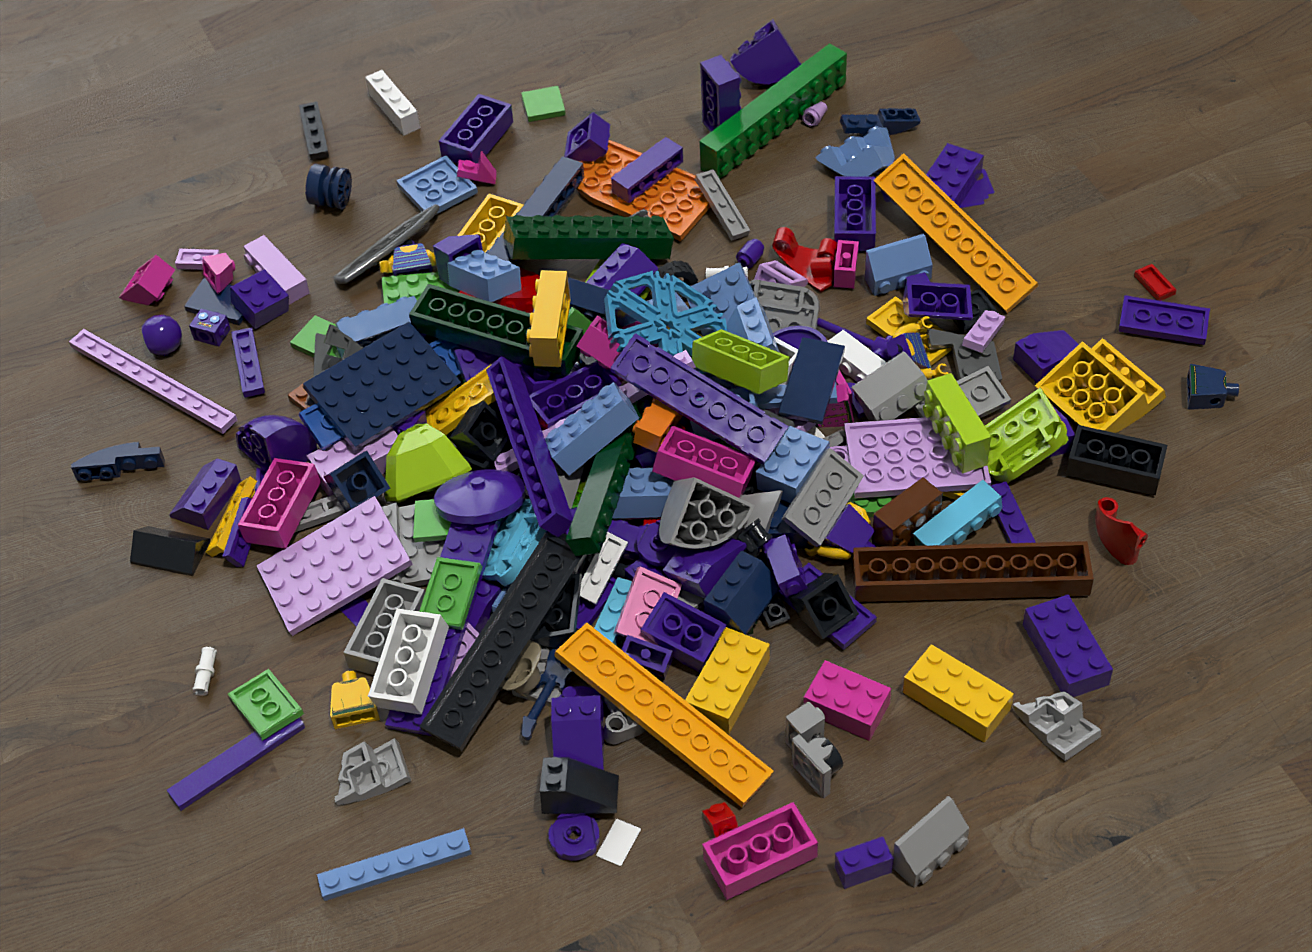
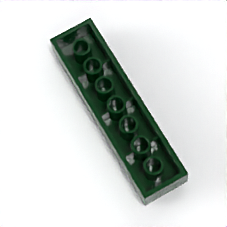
(585, 236)
(485, 327)

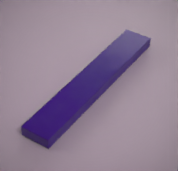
(229, 764)

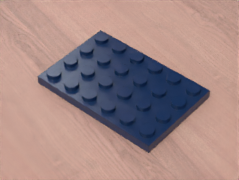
(381, 385)

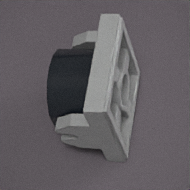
(819, 762)

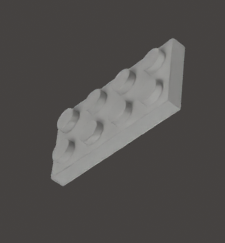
(981, 390)
(822, 497)

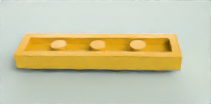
(221, 535)

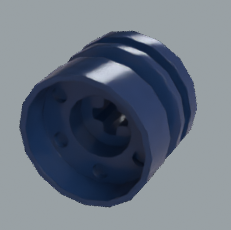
(328, 186)

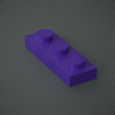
(236, 547)

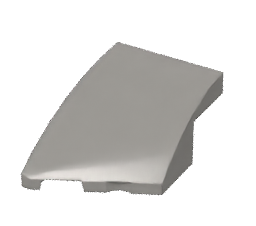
(764, 509)
(1059, 723)
(371, 771)

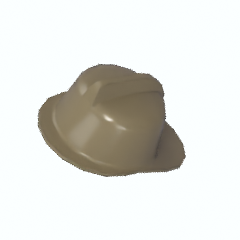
(526, 673)

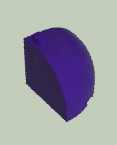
(765, 57)
(273, 438)

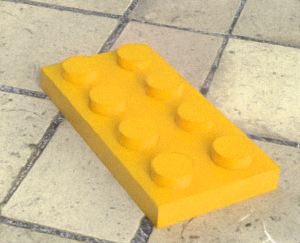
(891, 317)
(450, 410)

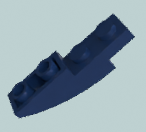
(893, 119)
(112, 460)

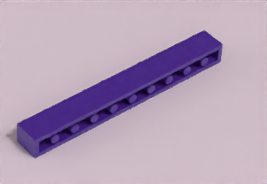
(530, 447)

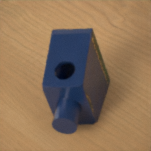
(1208, 387)

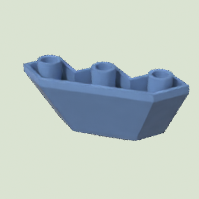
(860, 155)

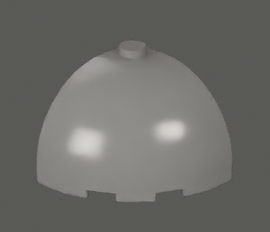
(701, 515)

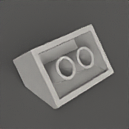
(891, 389)
(930, 843)

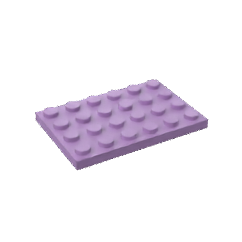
(899, 454)
(333, 565)

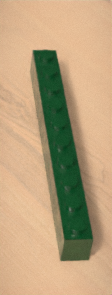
(603, 489)

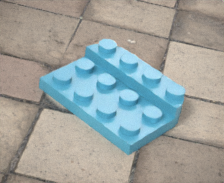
(513, 544)

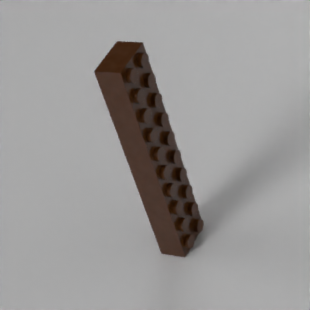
(972, 571)

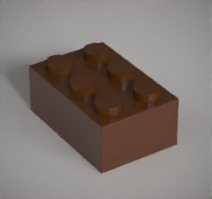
(906, 514)

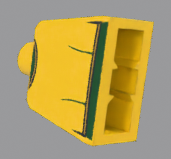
(351, 702)

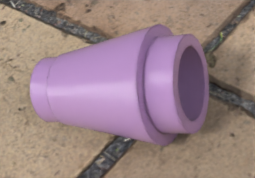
(814, 114)

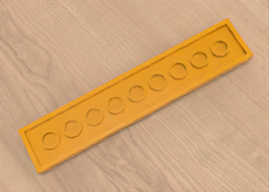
(956, 233)
(664, 714)

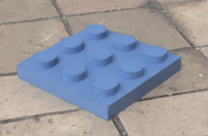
(437, 185)
(727, 291)

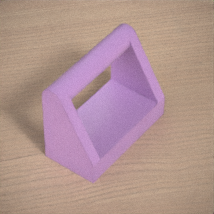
(768, 272)

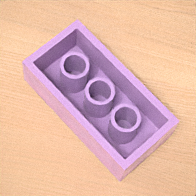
(342, 452)

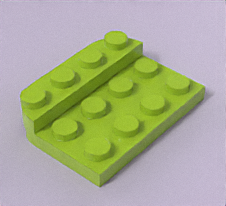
(1024, 437)

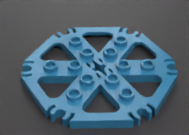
(661, 313)

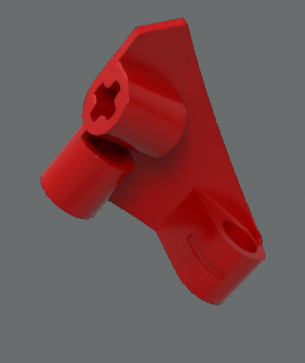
(813, 264)
(1118, 536)

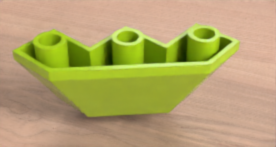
(421, 462)

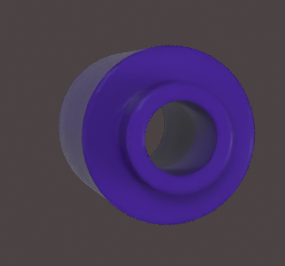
(750, 253)

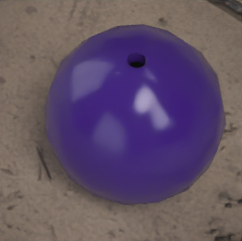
(161, 334)

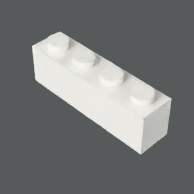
(392, 102)
(857, 358)

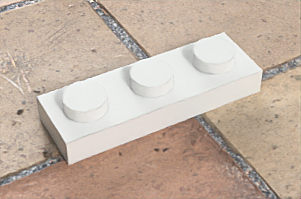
(602, 568)

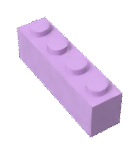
(266, 256)

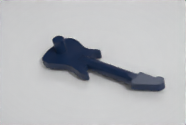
(554, 674)

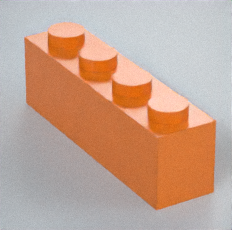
(655, 425)

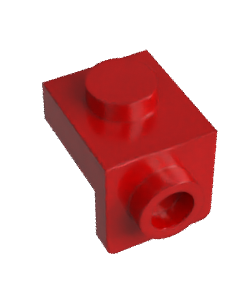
(720, 819)

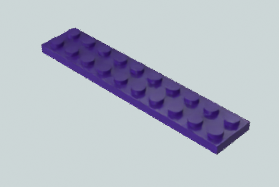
(463, 543)

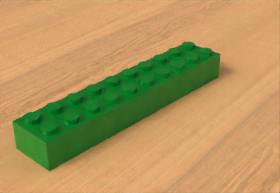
(773, 111)

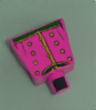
(839, 412)

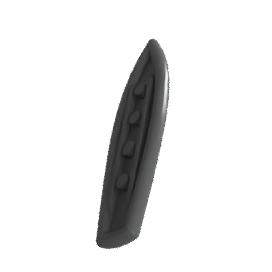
(386, 245)

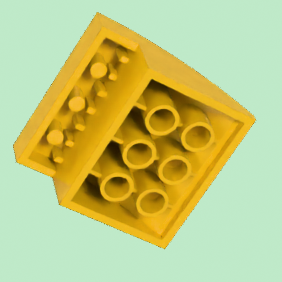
(1101, 388)

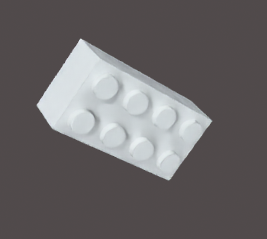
(408, 661)

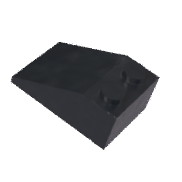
(577, 788)

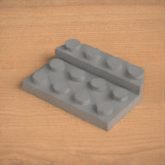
(787, 304)
(420, 553)

